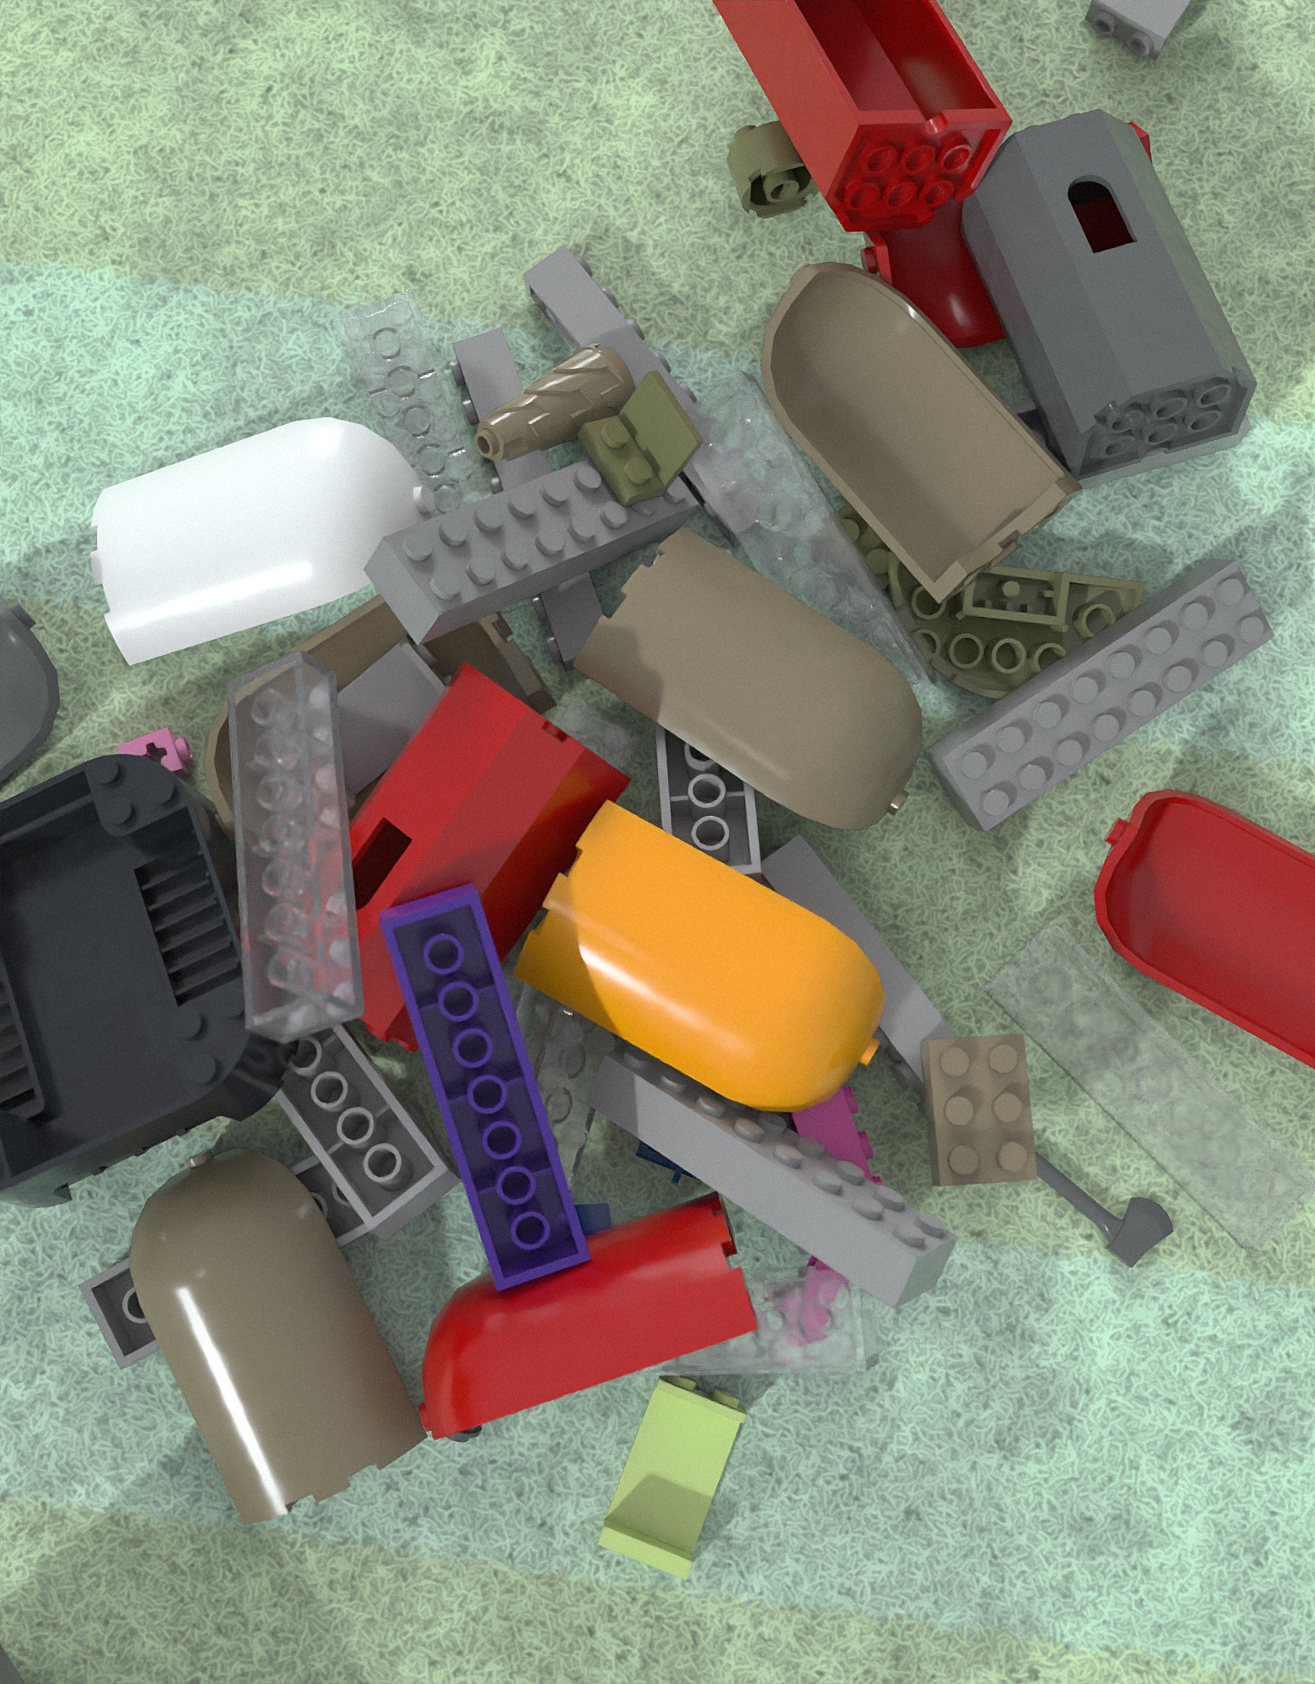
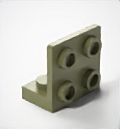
(643, 444)

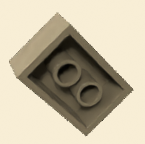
(978, 1110)

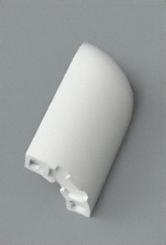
(248, 533)

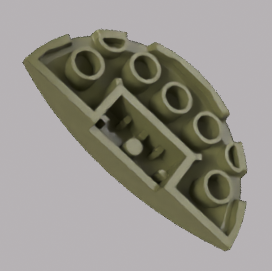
(1008, 621)

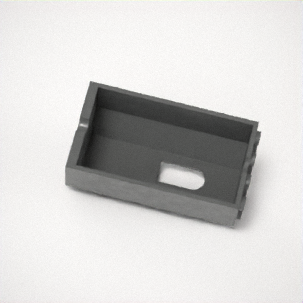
(1114, 342)

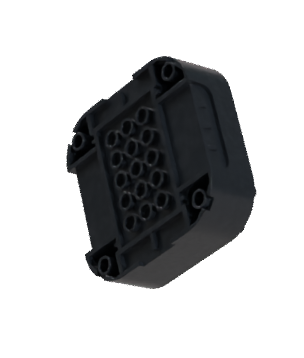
(118, 976)

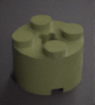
(768, 170)

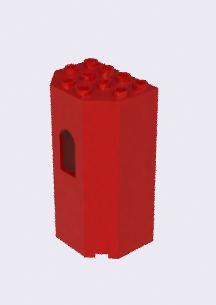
(874, 102)
(474, 799)

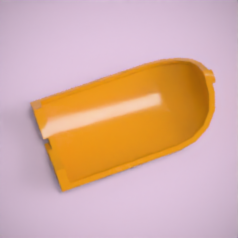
(704, 968)

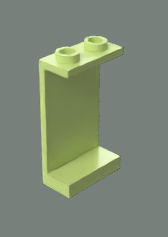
(672, 1474)

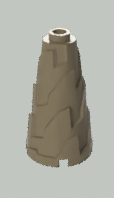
(555, 407)

